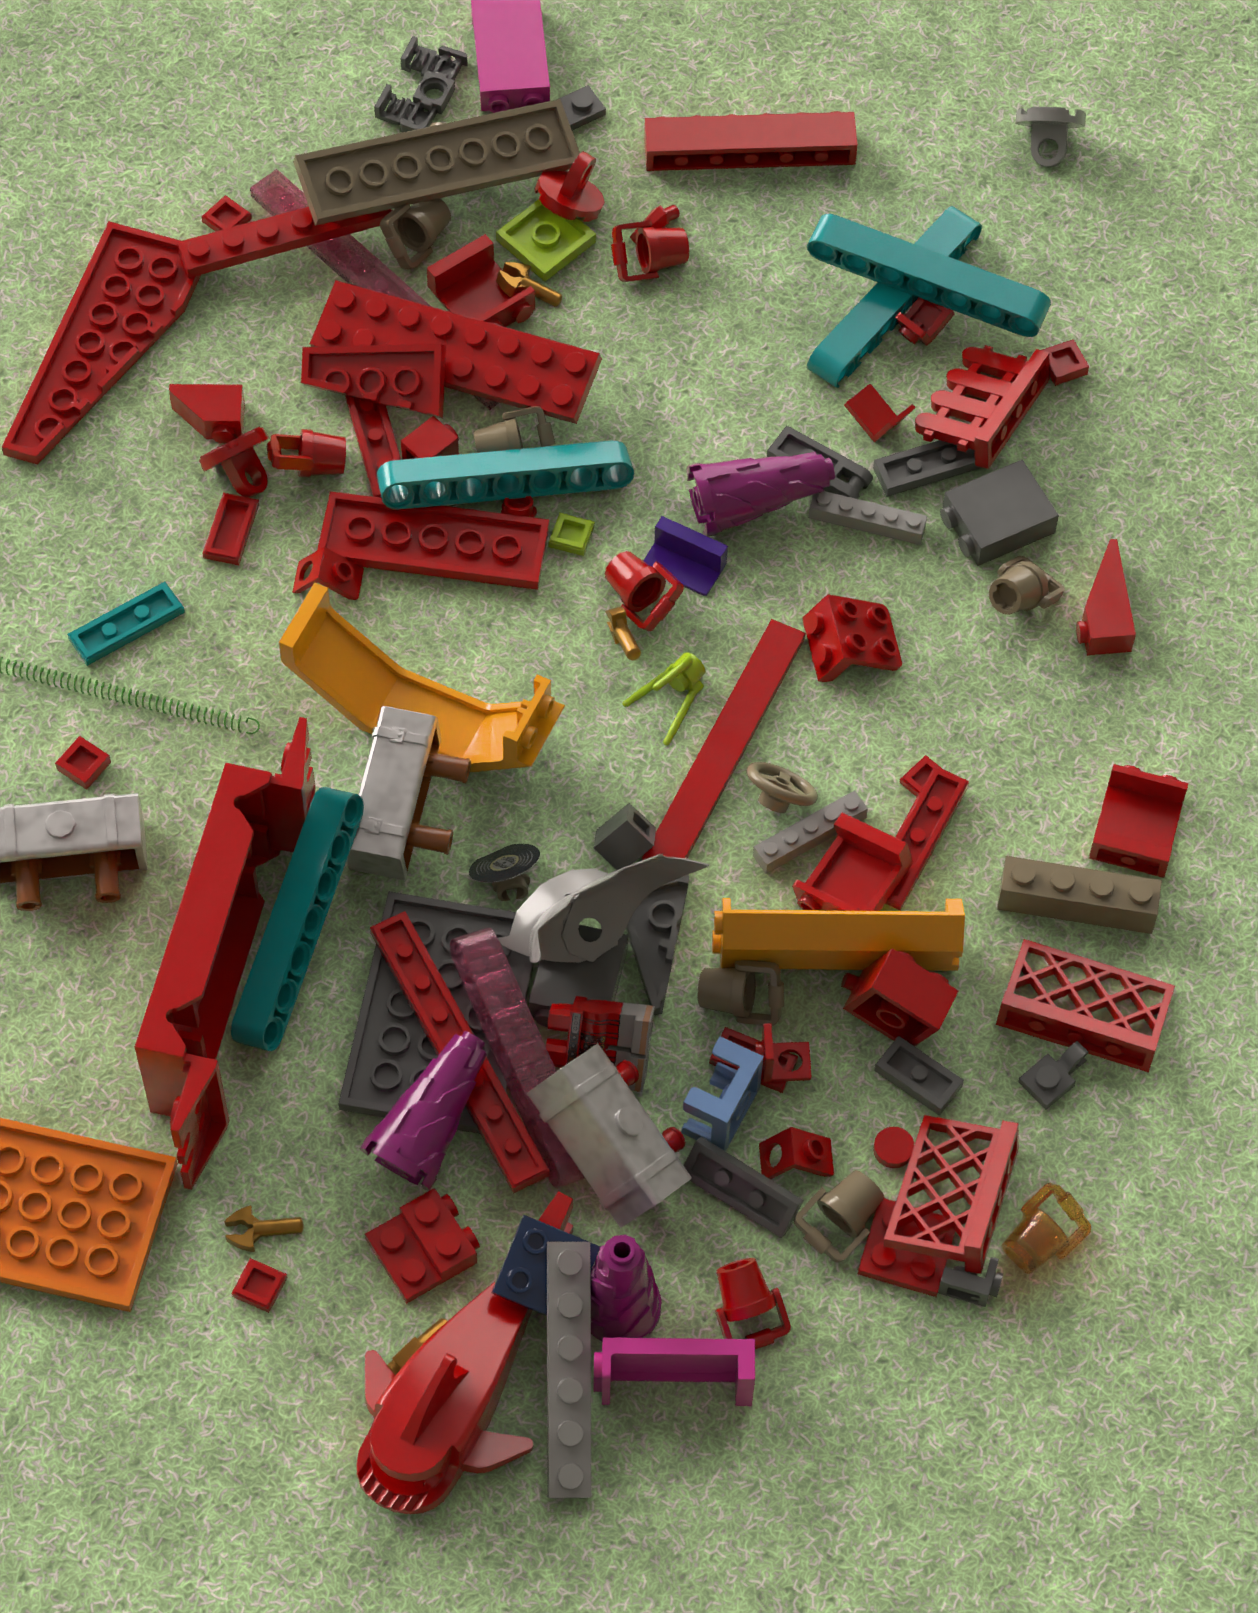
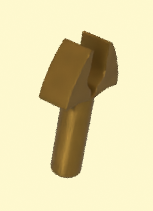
(516, 278)
(621, 633)
(259, 1228)
(411, 1347)

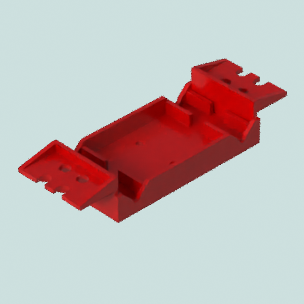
(210, 944)

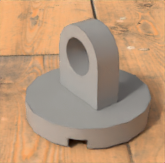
(1049, 124)

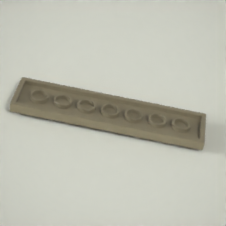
(436, 161)

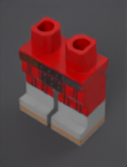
(618, 1028)

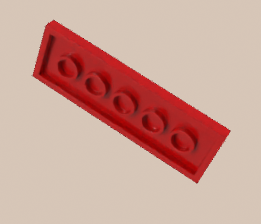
(436, 540)

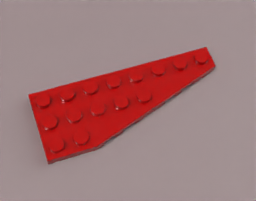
(116, 314)

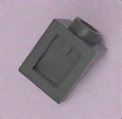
(970, 1287)

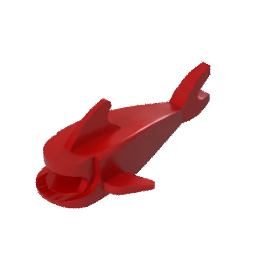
(440, 1403)

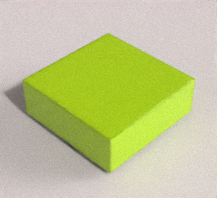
(571, 534)

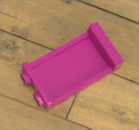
(510, 53)
(677, 1362)

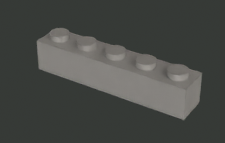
(868, 517)
(807, 833)

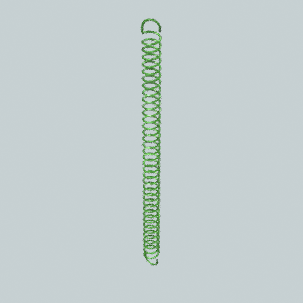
(123, 690)

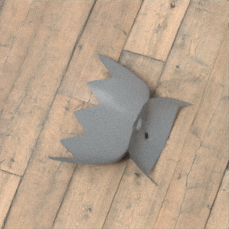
(550, 919)

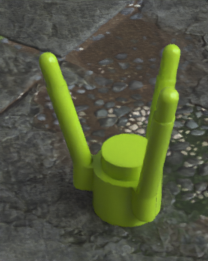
(681, 676)

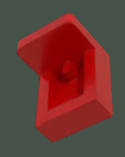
(923, 321)

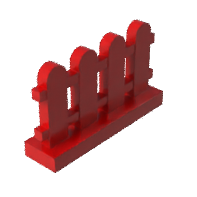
(991, 420)

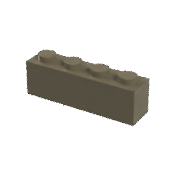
(1079, 894)

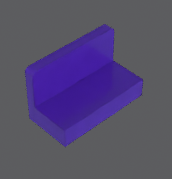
(688, 555)

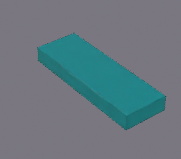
(126, 623)

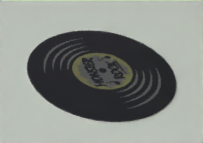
(504, 863)

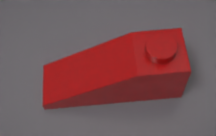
(1107, 616)

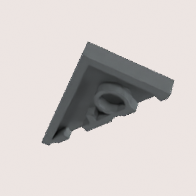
(654, 937)

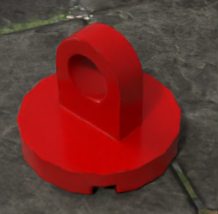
(570, 192)
(237, 458)

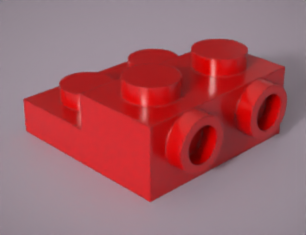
(423, 1245)

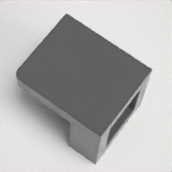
(624, 837)

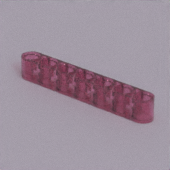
(512, 1039)

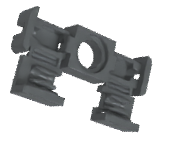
(437, 73)

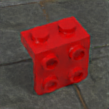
(848, 633)

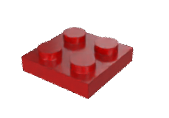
(902, 1267)

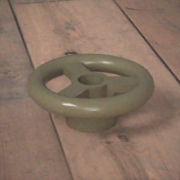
(780, 787)

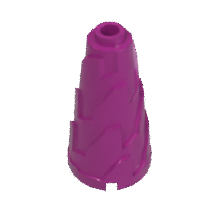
(749, 487)
(427, 1114)
(623, 1291)

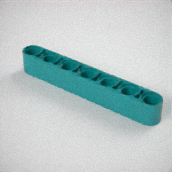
(929, 275)
(876, 312)
(505, 474)
(297, 919)

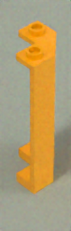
(838, 937)

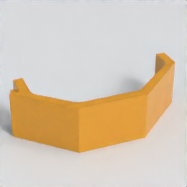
(362, 679)

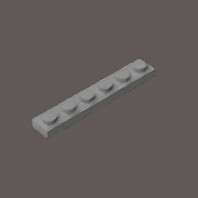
(568, 1370)

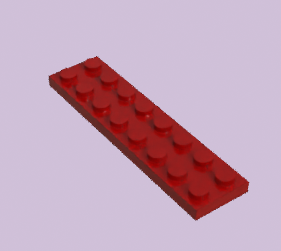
(479, 354)

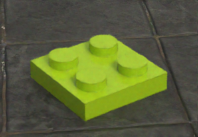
(545, 239)

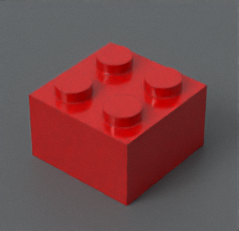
(901, 998)

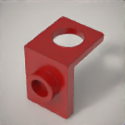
(874, 413)
(330, 571)
(771, 1053)
(799, 1151)

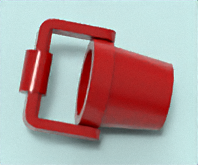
(654, 249)
(316, 453)
(641, 586)
(747, 1296)

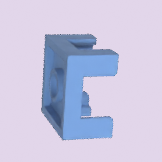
(736, 1098)

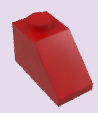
(211, 409)

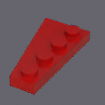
(389, 375)

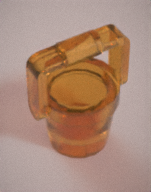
(1039, 1236)

